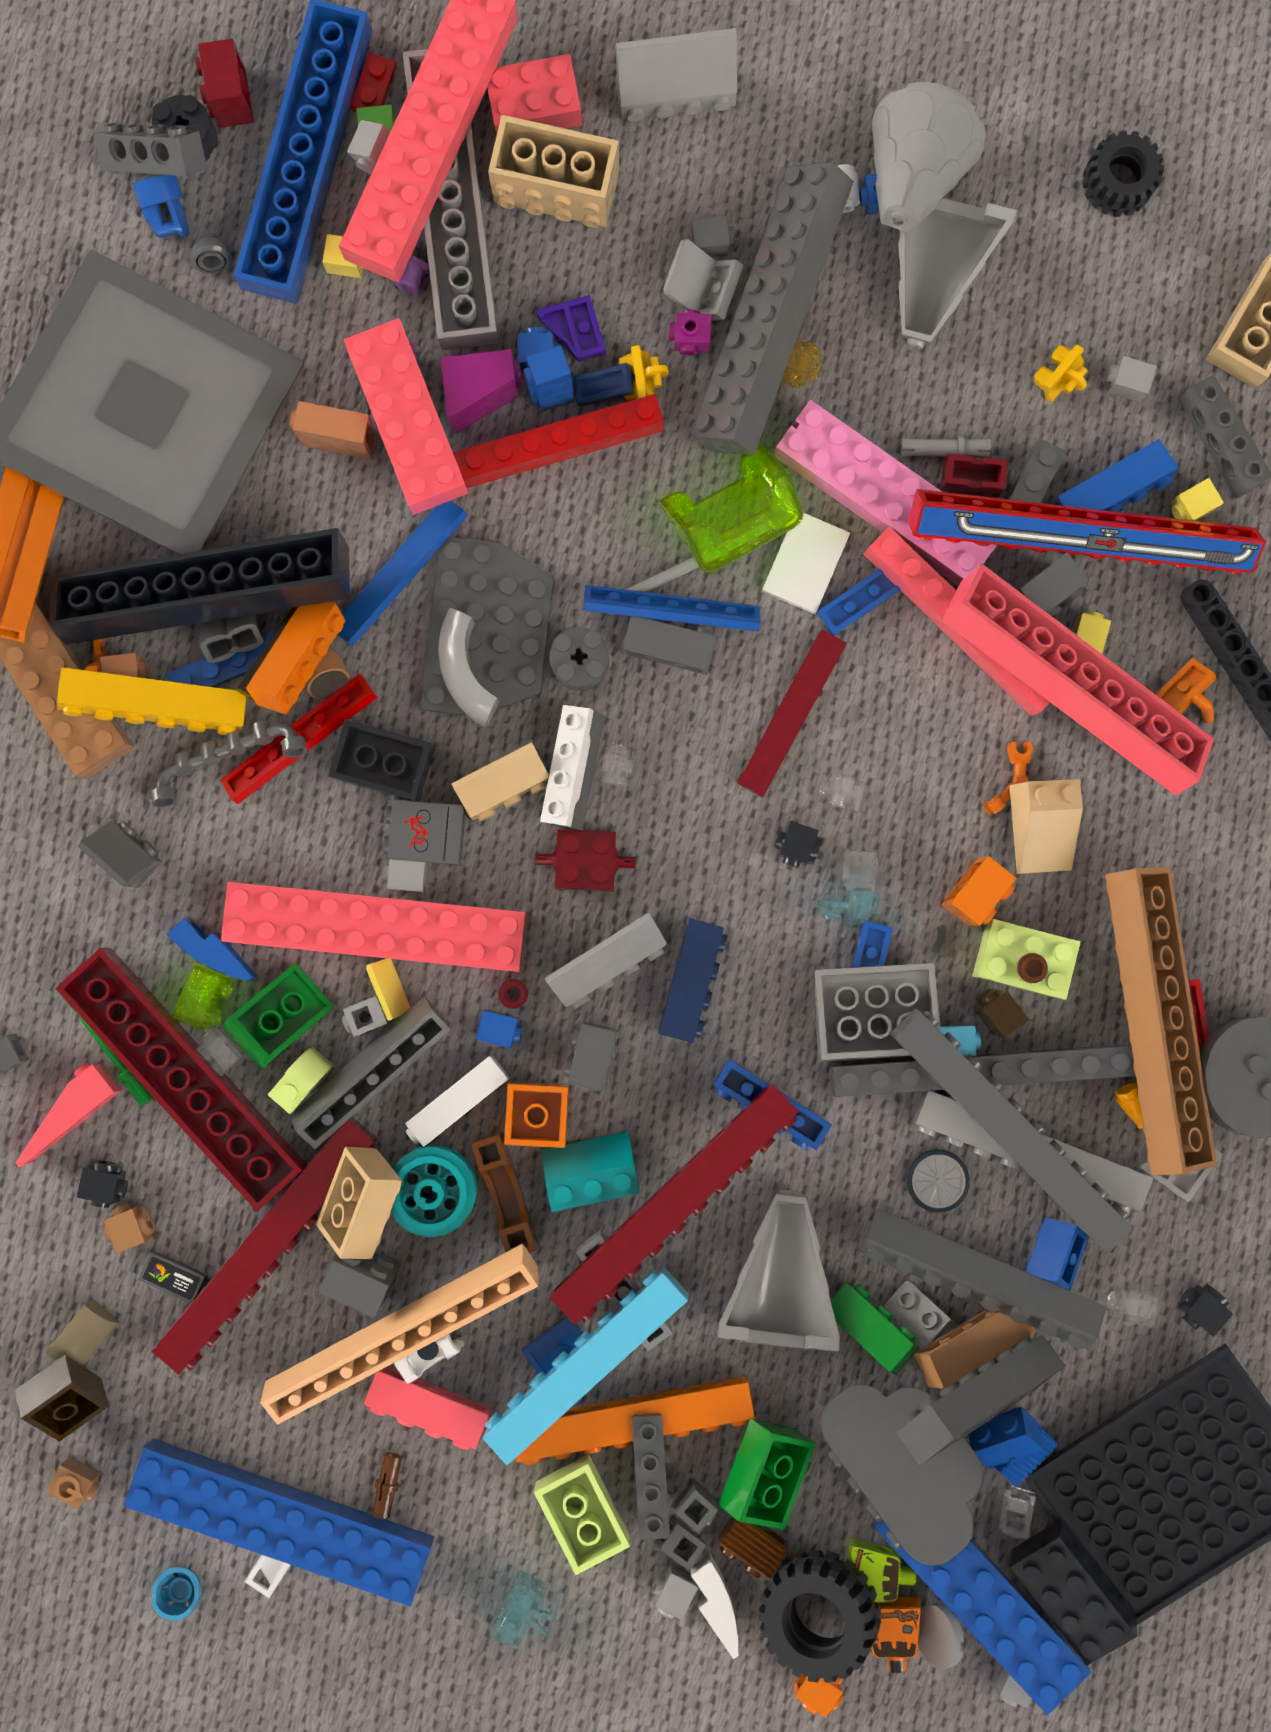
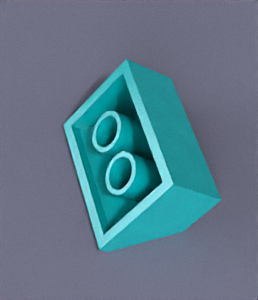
(590, 1171)

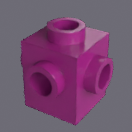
(691, 332)

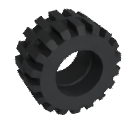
(1133, 153)

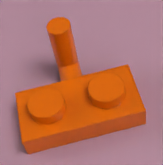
(1187, 688)

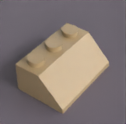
(502, 782)

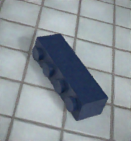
(691, 981)

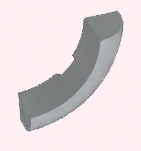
(456, 669)

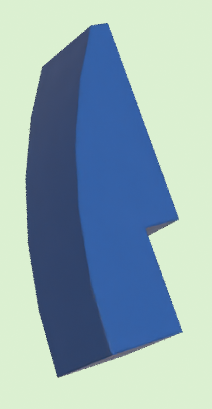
(210, 950)

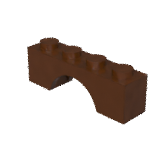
(506, 1193)

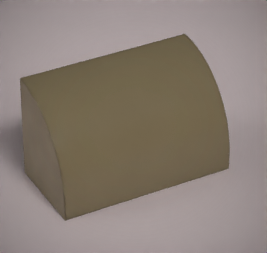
(83, 1334)

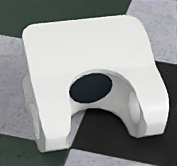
(415, 1364)

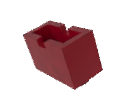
(974, 476)

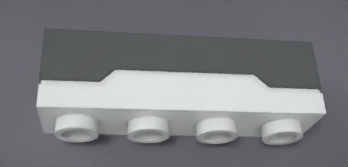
(572, 767)

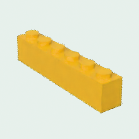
(150, 700)

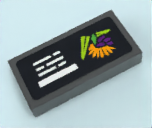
(172, 1277)

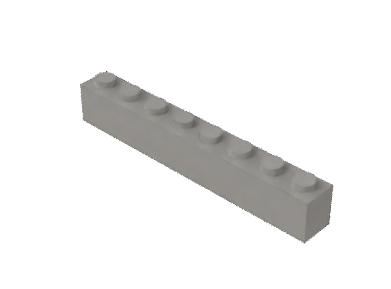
(948, 1117)

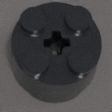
(190, 113)

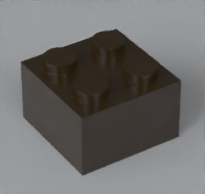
(61, 1398)

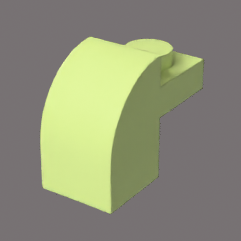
(301, 1079)

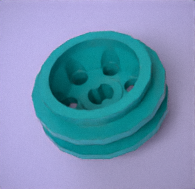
(463, 1193)

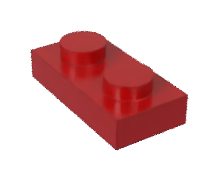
(374, 82)

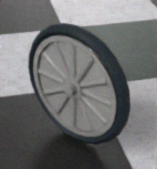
(938, 1180)

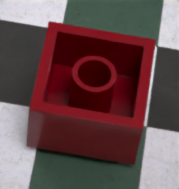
(224, 83)

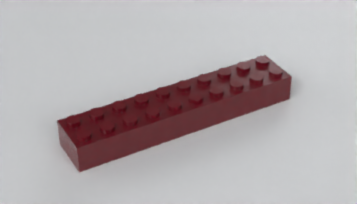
(180, 1078)

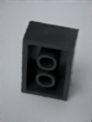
(381, 761)

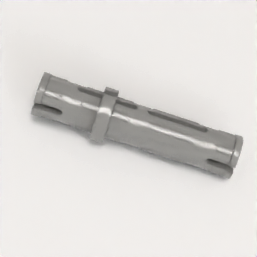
(944, 447)

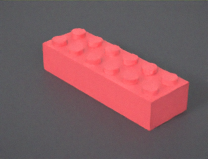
(405, 416)

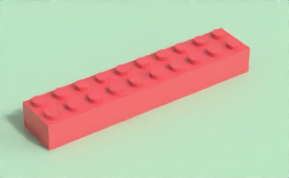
(427, 135)
(1078, 680)
(374, 926)

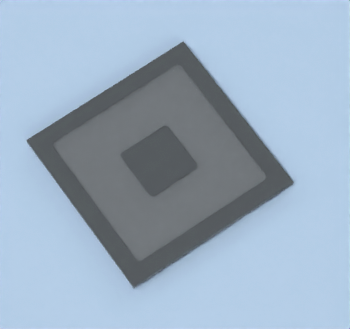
(142, 405)

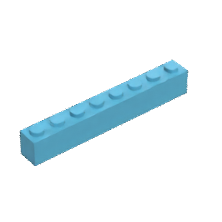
(585, 1365)

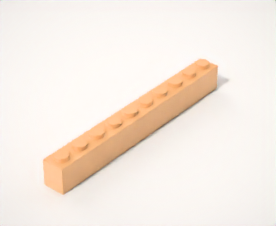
(400, 1334)

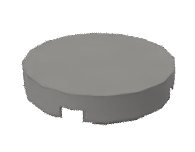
(940, 1636)

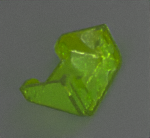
(739, 515)

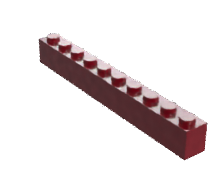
(673, 1203)
(258, 1253)

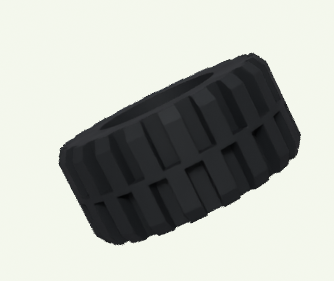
(797, 1645)

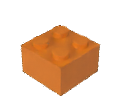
(980, 892)
(536, 1114)

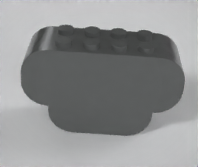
(918, 1503)

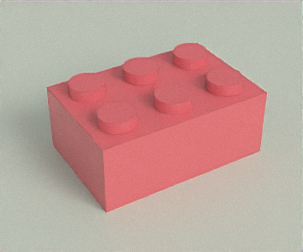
(536, 92)

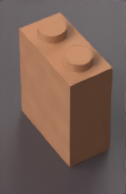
(334, 430)

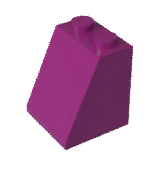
(478, 385)

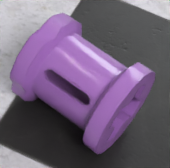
(413, 276)

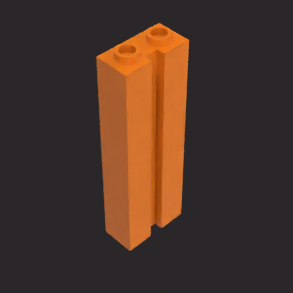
(26, 535)

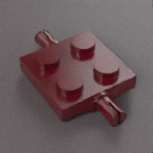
(585, 860)

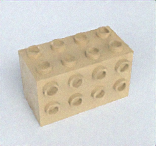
(554, 171)

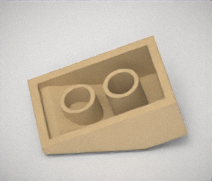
(1045, 824)

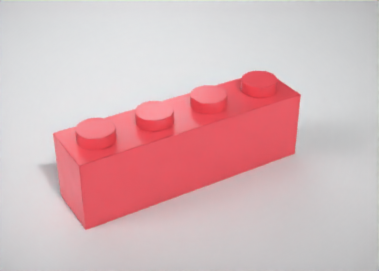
(427, 1407)

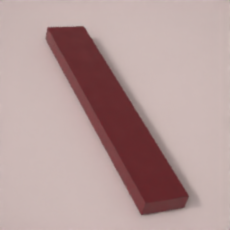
(792, 713)

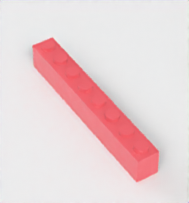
(933, 596)

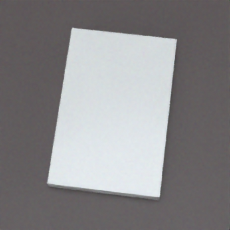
(806, 563)

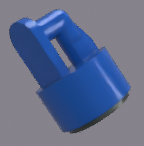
(158, 189)

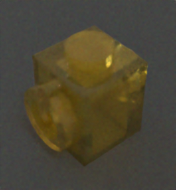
(803, 364)

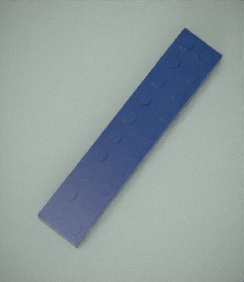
(303, 151)
(279, 1521)

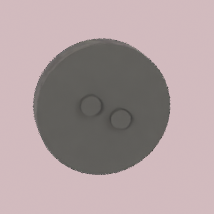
(1239, 1075)

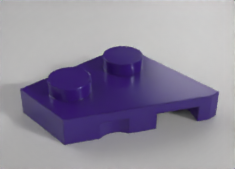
(574, 327)

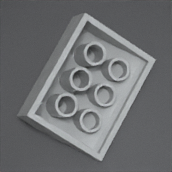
(677, 74)
(607, 960)
(865, 1004)

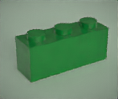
(873, 1327)

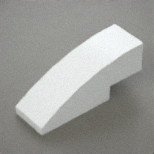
(716, 1602)

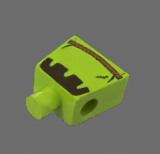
(881, 1567)

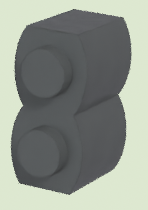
(226, 636)

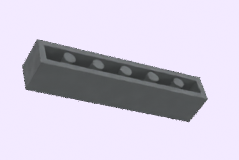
(369, 1072)

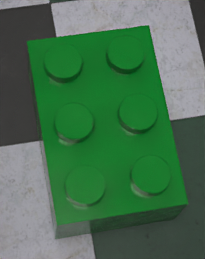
(767, 1474)

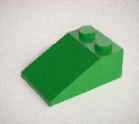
(277, 1016)

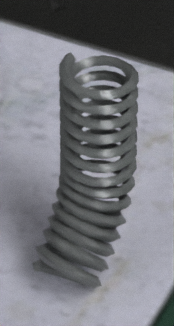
(940, 937)

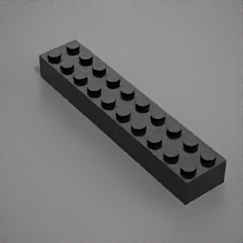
(200, 586)

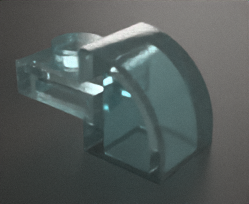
(857, 908)

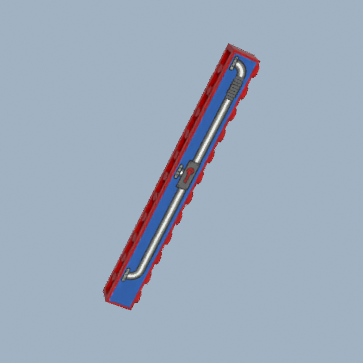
(1084, 532)

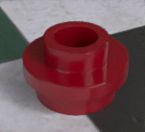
(503, 993)

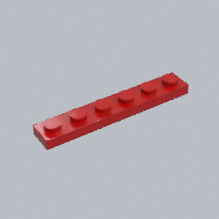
(312, 726)

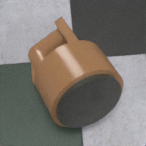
(328, 676)

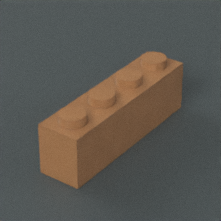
(969, 1347)

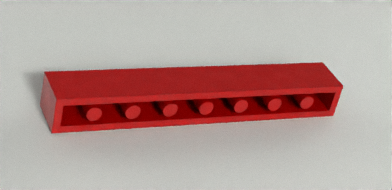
(560, 441)

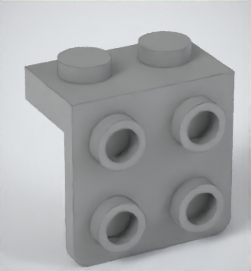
(701, 282)
(919, 1316)

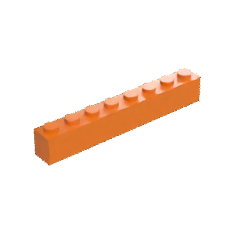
(610, 1422)

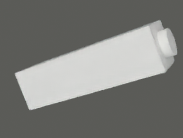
(456, 1101)

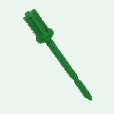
(135, 1088)

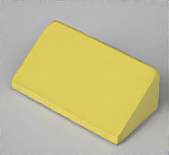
(388, 988)

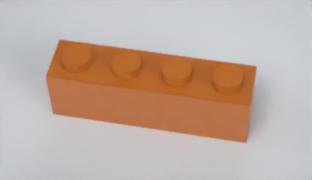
(295, 656)

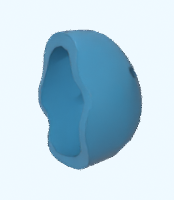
(181, 1589)

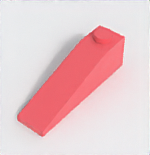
(78, 1101)

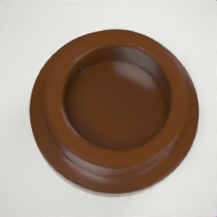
(1032, 968)

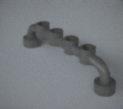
(211, 754)

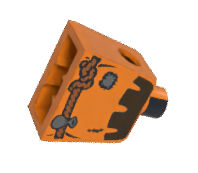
(898, 1632)

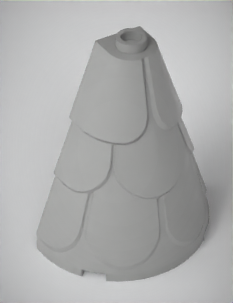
(922, 149)
(942, 261)
(783, 1285)

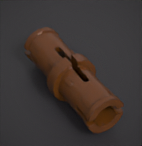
(386, 1485)

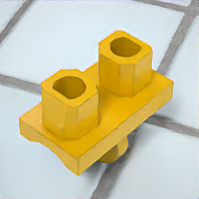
(646, 371)
(1066, 377)

